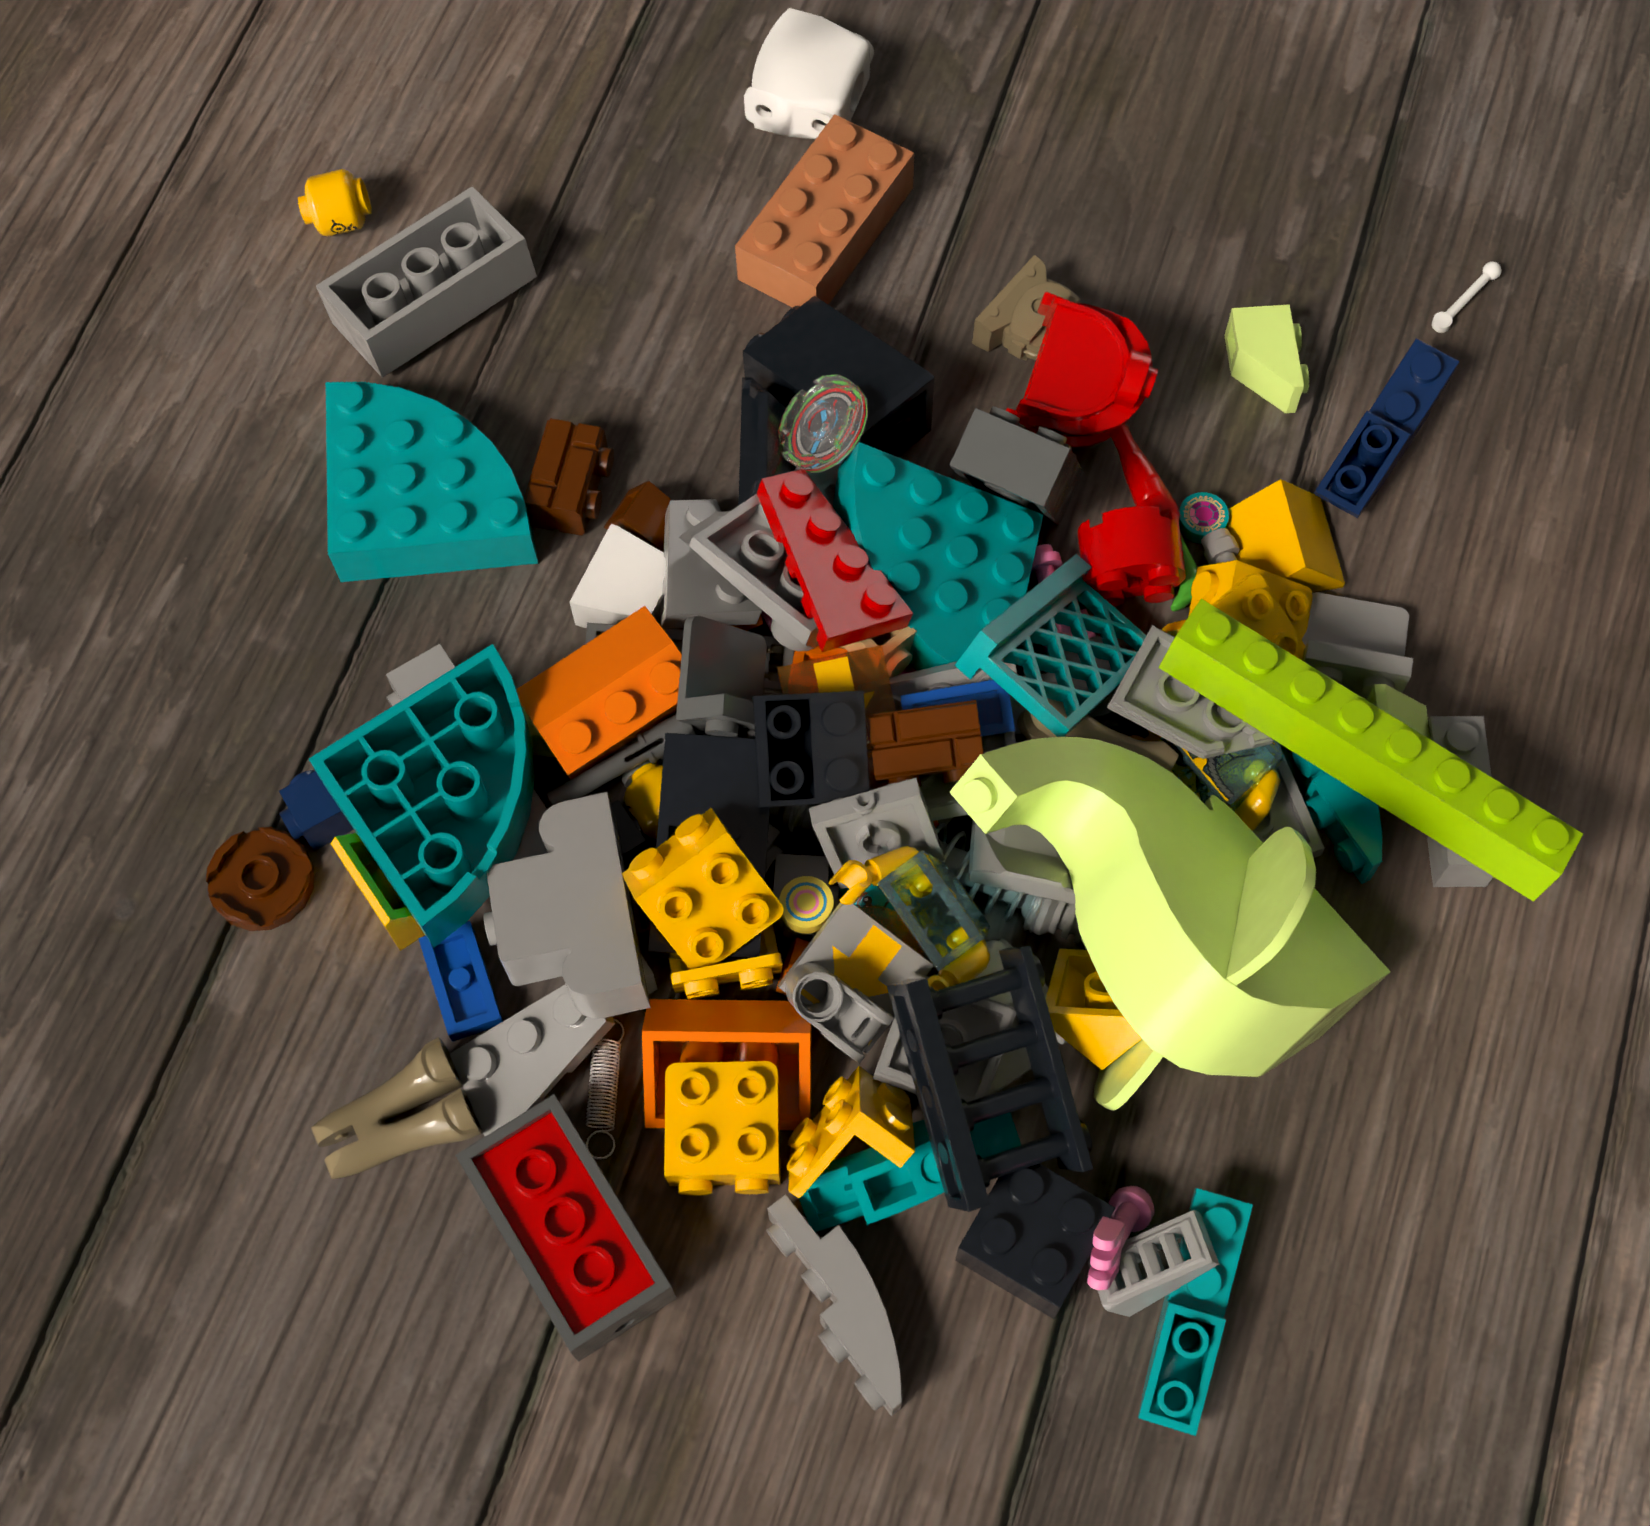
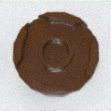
(260, 879)

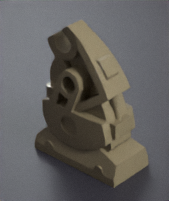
(1013, 313)

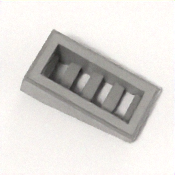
(1131, 1292)

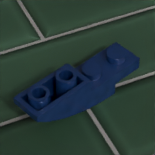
(1387, 429)

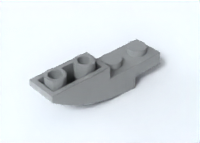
(857, 1319)

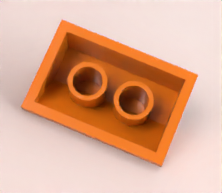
(605, 692)
(728, 1033)

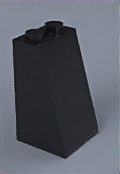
(821, 342)

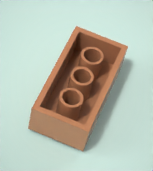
(825, 214)

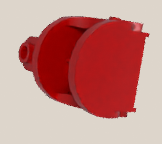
(1086, 373)

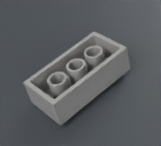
(427, 281)

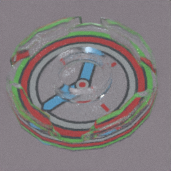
(823, 424)

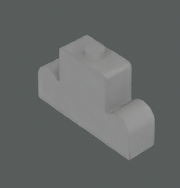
(571, 912)

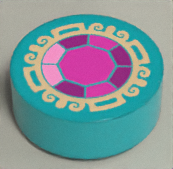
(1201, 515)

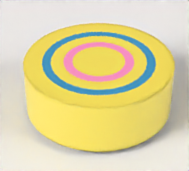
(806, 904)

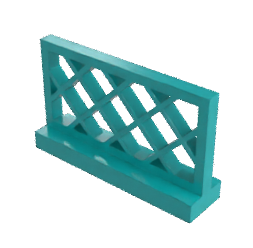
(1034, 621)

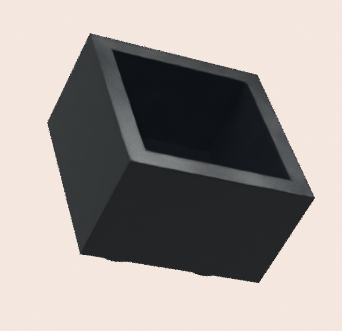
(1034, 1236)

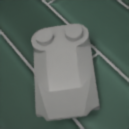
(750, 558)
(1019, 862)

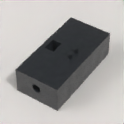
(717, 775)

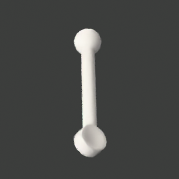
(1443, 320)

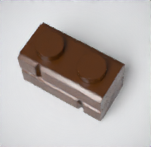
(567, 477)
(925, 742)

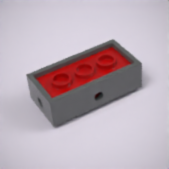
(566, 1228)

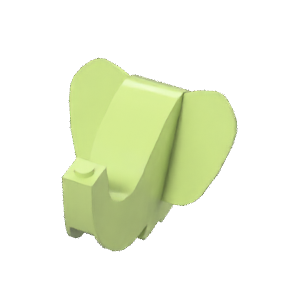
(1185, 912)

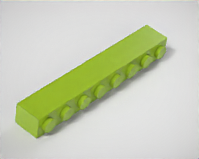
(1371, 751)

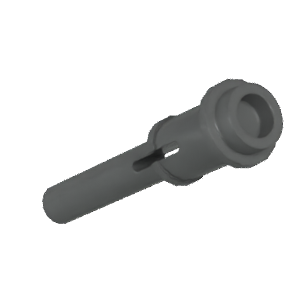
(617, 765)

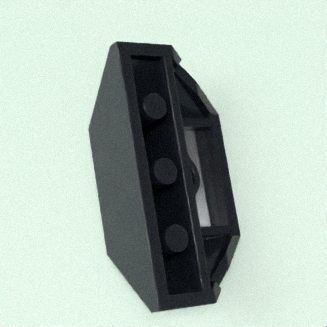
(759, 438)

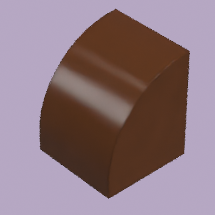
(643, 514)

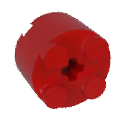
(1133, 554)

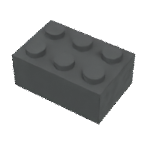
(1018, 464)

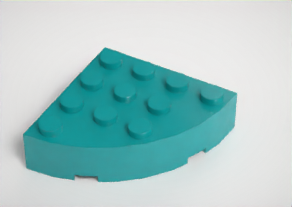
(416, 488)
(940, 544)
(439, 789)

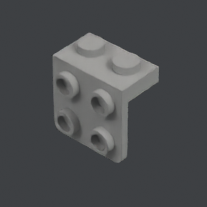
(1358, 643)

